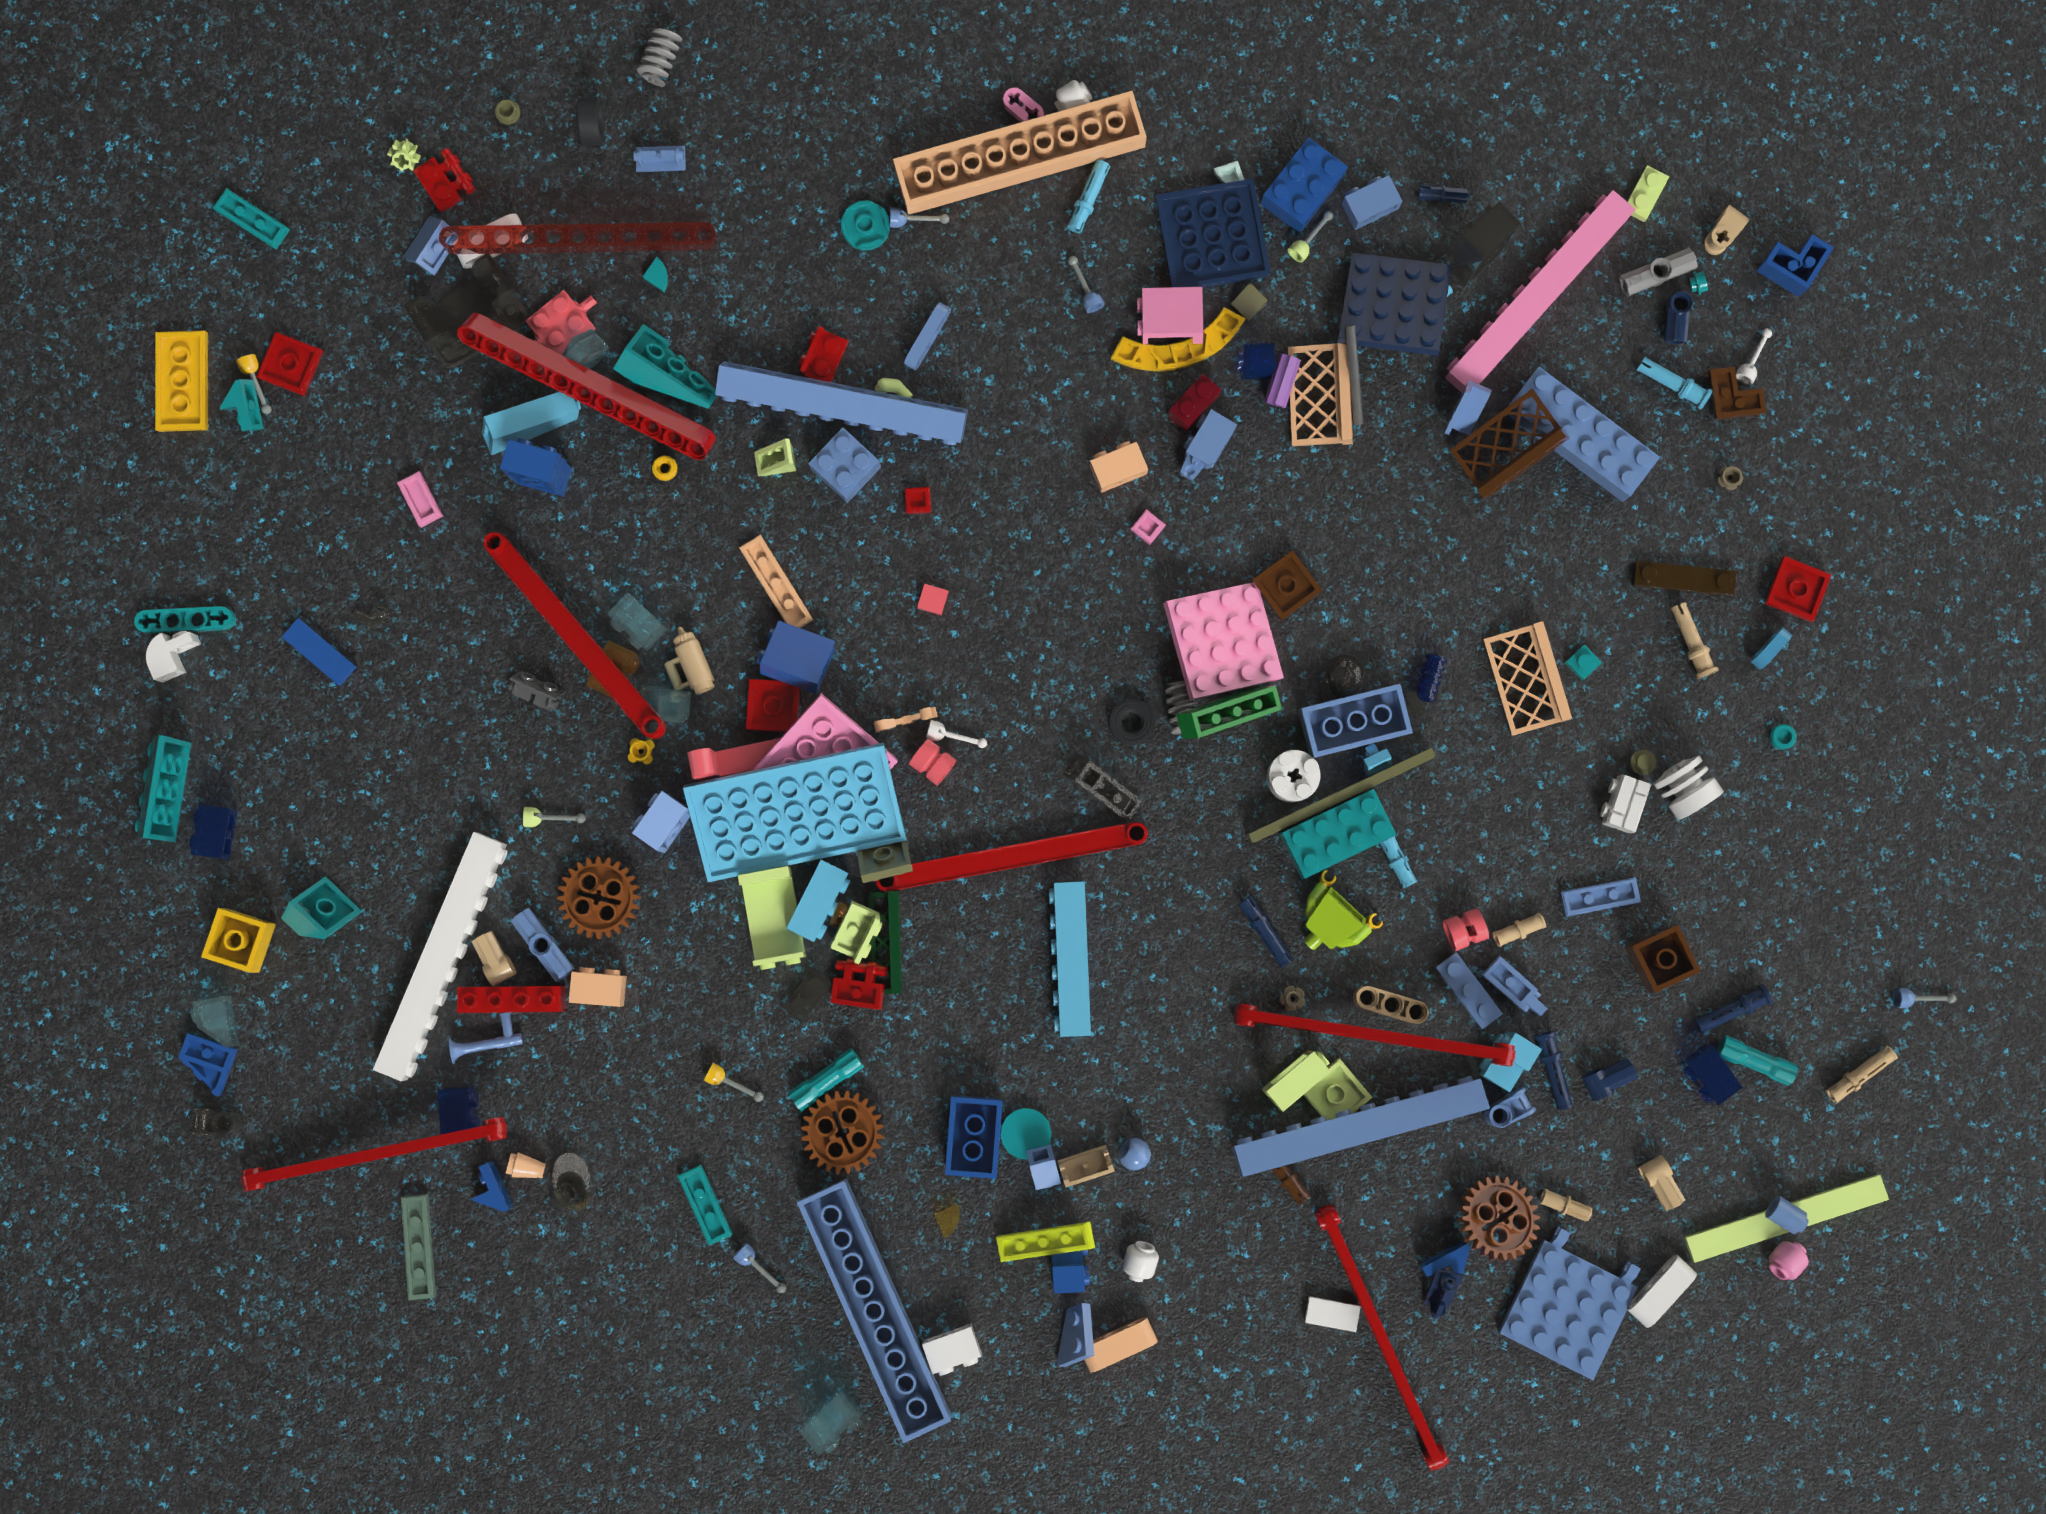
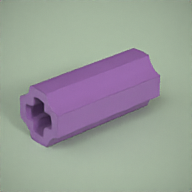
(1282, 380)

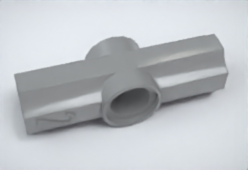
(1671, 267)

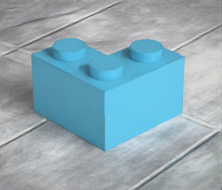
(1505, 1076)

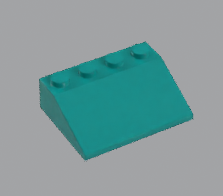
(163, 788)

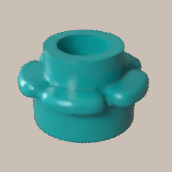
(1698, 282)

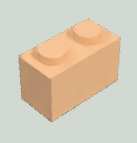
(1118, 466)
(597, 988)

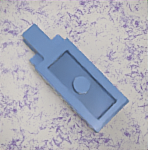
(1514, 986)

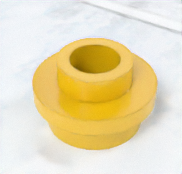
(664, 460)

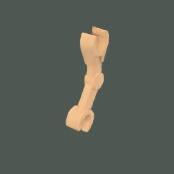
(886, 724)

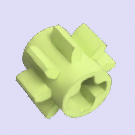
(403, 155)

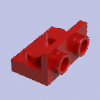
(823, 355)

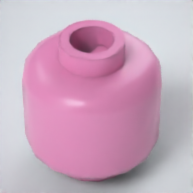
(1788, 1260)

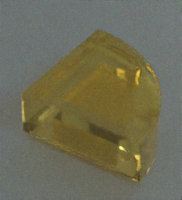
(948, 1219)

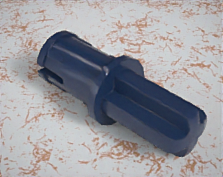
(1442, 193)

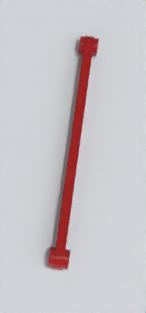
(574, 635)
(1017, 856)
(1501, 1053)
(256, 1178)
(1433, 1454)

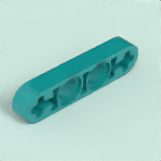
(185, 616)

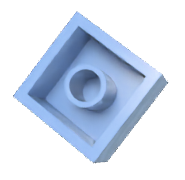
(661, 822)

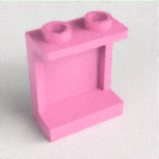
(1171, 313)

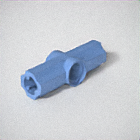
(532, 932)

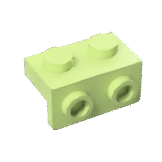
(856, 931)

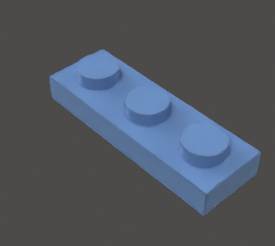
(1468, 990)

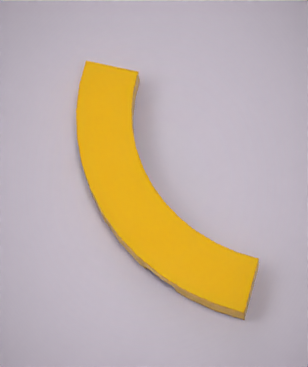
(1182, 353)

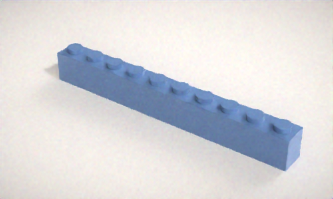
(841, 402)
(1361, 1127)

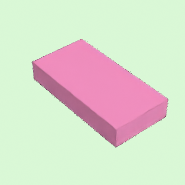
(420, 499)

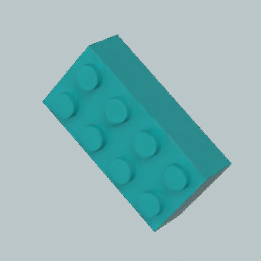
(1337, 834)

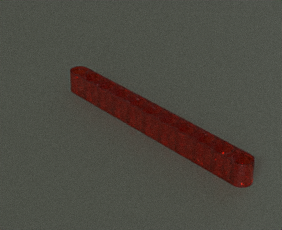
(567, 232)

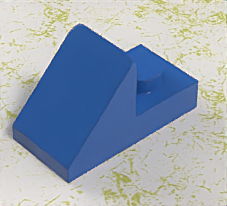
(497, 1196)
(1453, 1257)

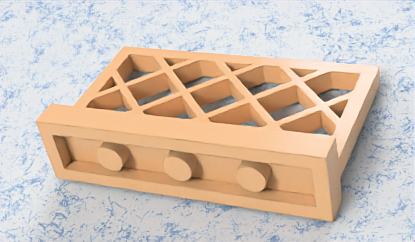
(1342, 396)
(1549, 673)

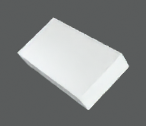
(1332, 1313)

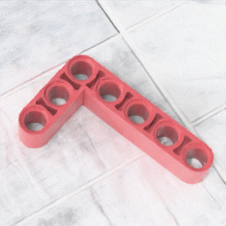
(708, 764)

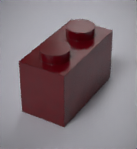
(1194, 403)

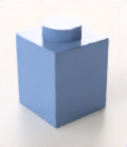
(1043, 1167)

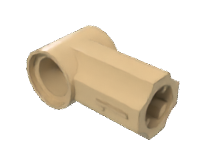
(496, 964)
(1658, 1176)

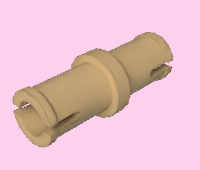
(1519, 929)

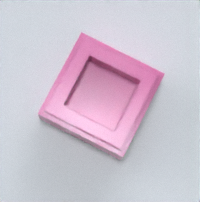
(1148, 527)

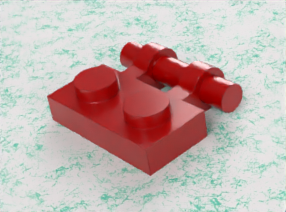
(437, 183)
(855, 992)

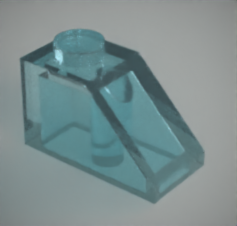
(216, 1019)

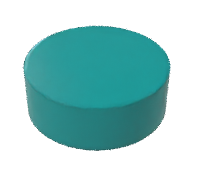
(1782, 736)

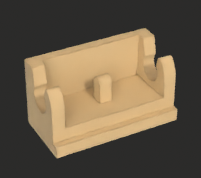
(1085, 1166)

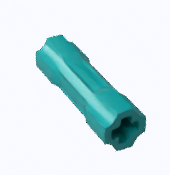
(1774, 1067)
(810, 1090)

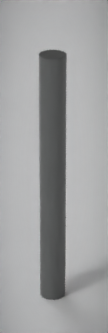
(1354, 374)

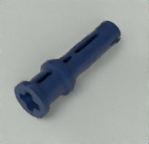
(1746, 1005)
(1554, 1055)

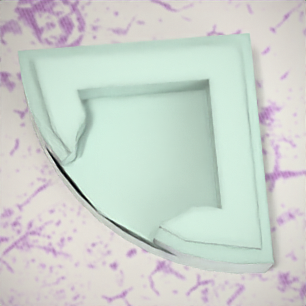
(1229, 172)

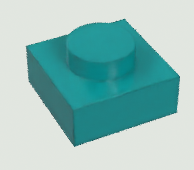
(1583, 662)

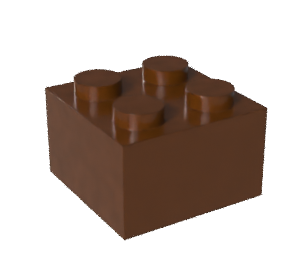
(1662, 958)

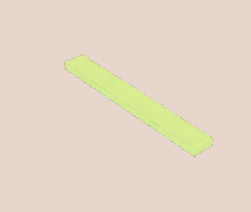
(1759, 1228)

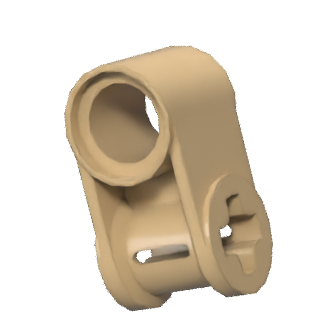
(1725, 229)

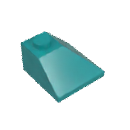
(319, 910)

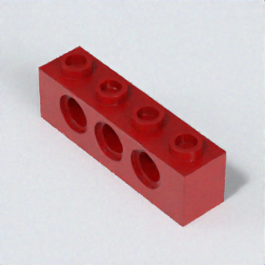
(511, 999)

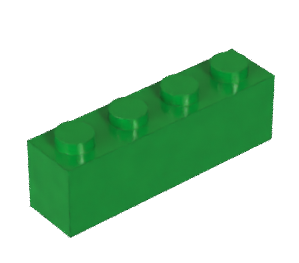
(1229, 712)

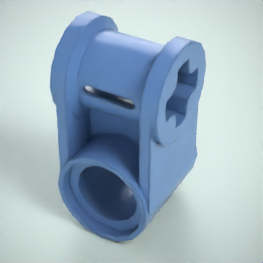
(1513, 1106)

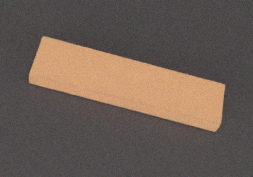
(775, 582)

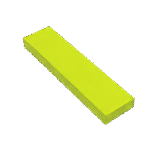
(1045, 1241)

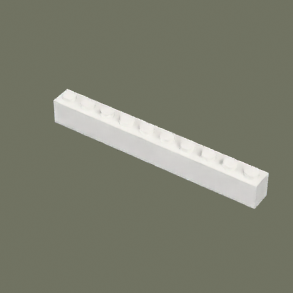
(440, 957)

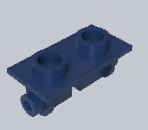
(1442, 1292)

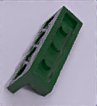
(895, 939)

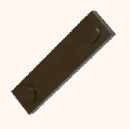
(1684, 578)

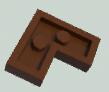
(1728, 401)

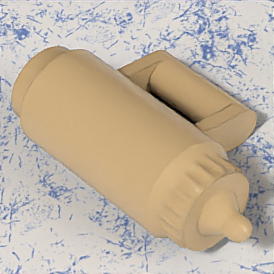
(693, 664)

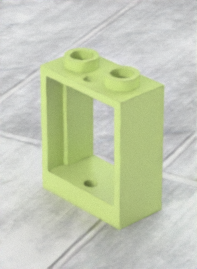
(1297, 1079)

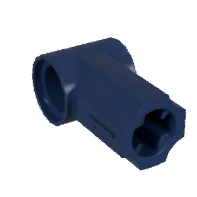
(1677, 320)
(1602, 1081)

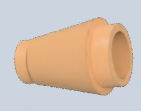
(524, 1166)

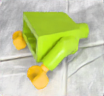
(1334, 919)

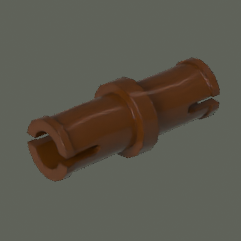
(1291, 1183)

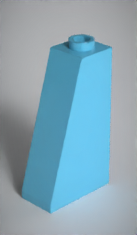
(528, 420)

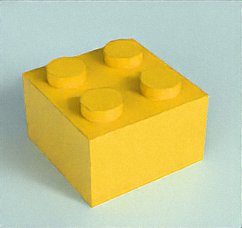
(238, 940)

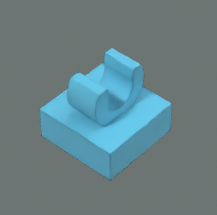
(1376, 760)

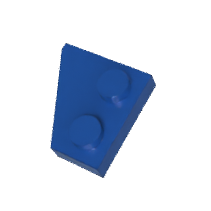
(208, 1061)

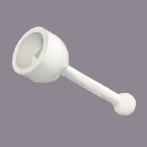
(1747, 372)
(937, 732)

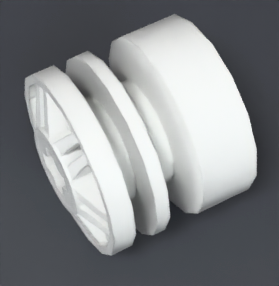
(1688, 787)

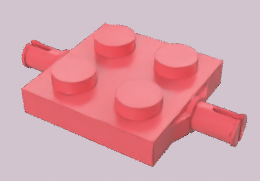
(560, 321)

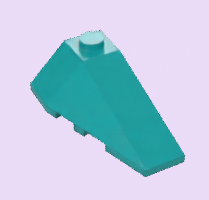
(654, 366)

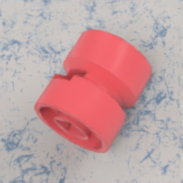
(932, 762)
(1457, 933)

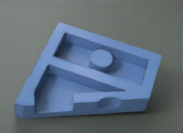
(1076, 1336)

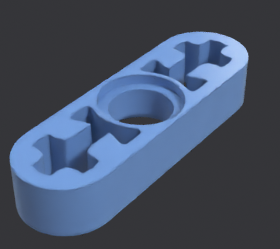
(927, 336)

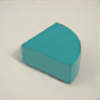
(657, 275)

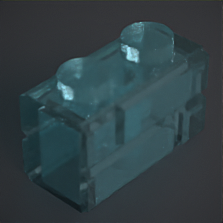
(637, 622)

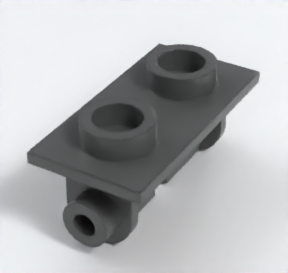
(546, 693)

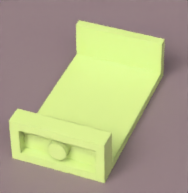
(769, 908)

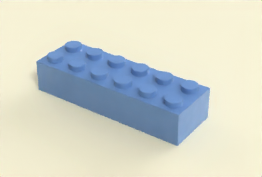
(1595, 442)

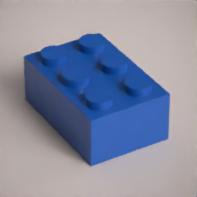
(1304, 185)
(536, 467)
(973, 1137)

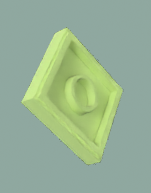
(1337, 1092)

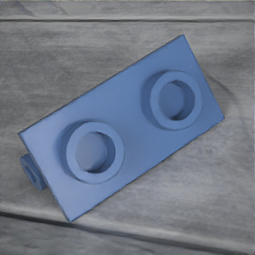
(660, 158)

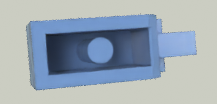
(1207, 444)

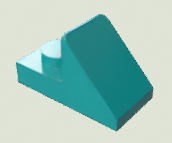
(244, 399)

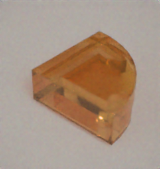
(838, 914)

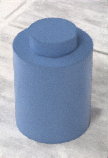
(1787, 1215)

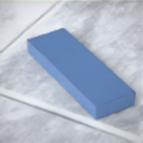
(1600, 897)

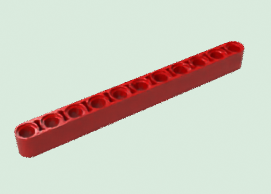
(586, 386)

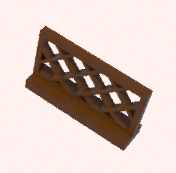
(1521, 462)

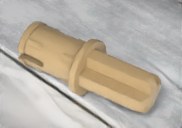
(1565, 1205)

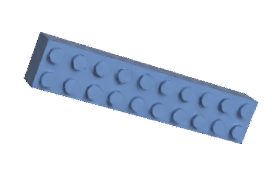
(874, 1310)

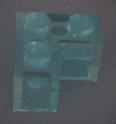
(827, 1423)

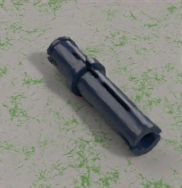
(1265, 931)

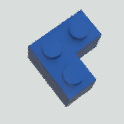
(1792, 269)
(1069, 1272)

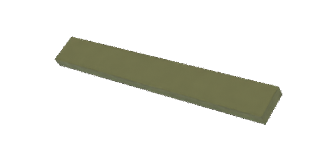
(1341, 796)

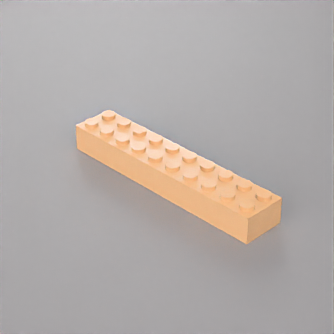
(1020, 152)

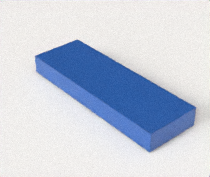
(319, 651)

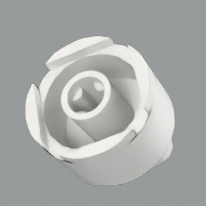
(1306, 769)

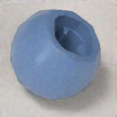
(1134, 1154)

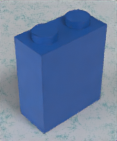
(796, 656)

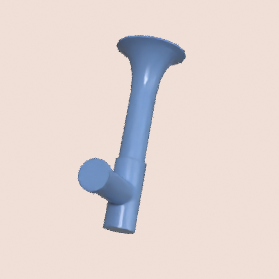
(507, 1040)

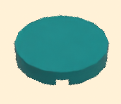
(865, 225)
(1024, 1131)

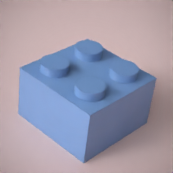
(845, 465)

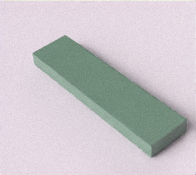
(418, 1246)

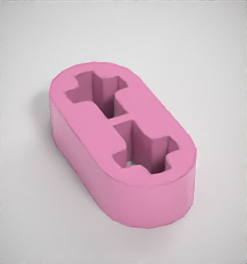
(1026, 103)

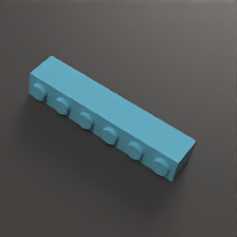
(1071, 959)

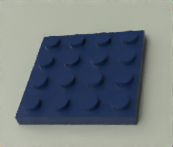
(1213, 235)
(1396, 303)

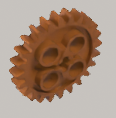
(593, 920)
(821, 1141)
(1511, 1240)

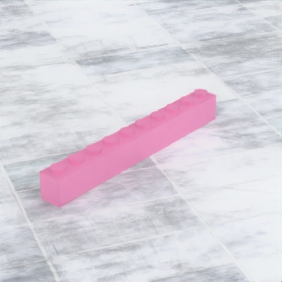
(1541, 292)

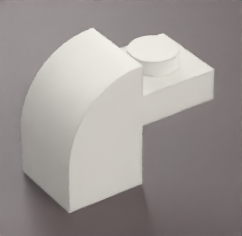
(163, 654)

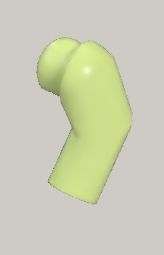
(894, 386)

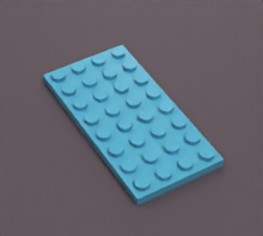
(795, 812)

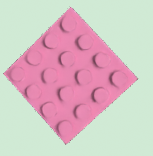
(1223, 640)
(819, 732)

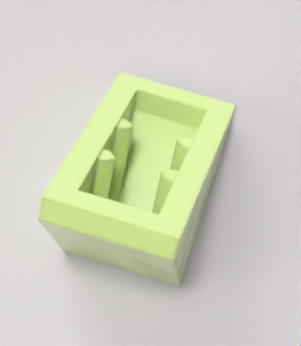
(775, 458)

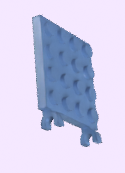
(1569, 1307)

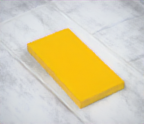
(181, 381)

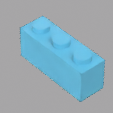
(818, 901)

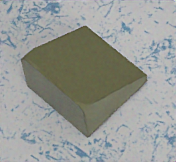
(1249, 302)

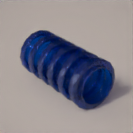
(1430, 677)

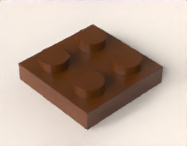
(1286, 585)

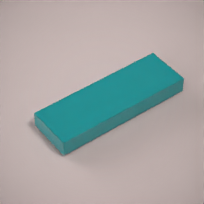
(251, 218)
(705, 1204)

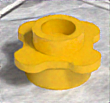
(636, 745)

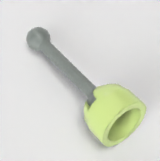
(1300, 249)
(533, 817)

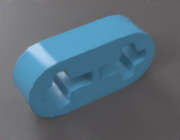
(1771, 648)

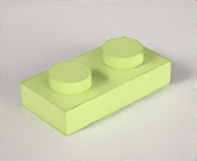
(1647, 192)

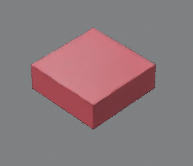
(933, 599)

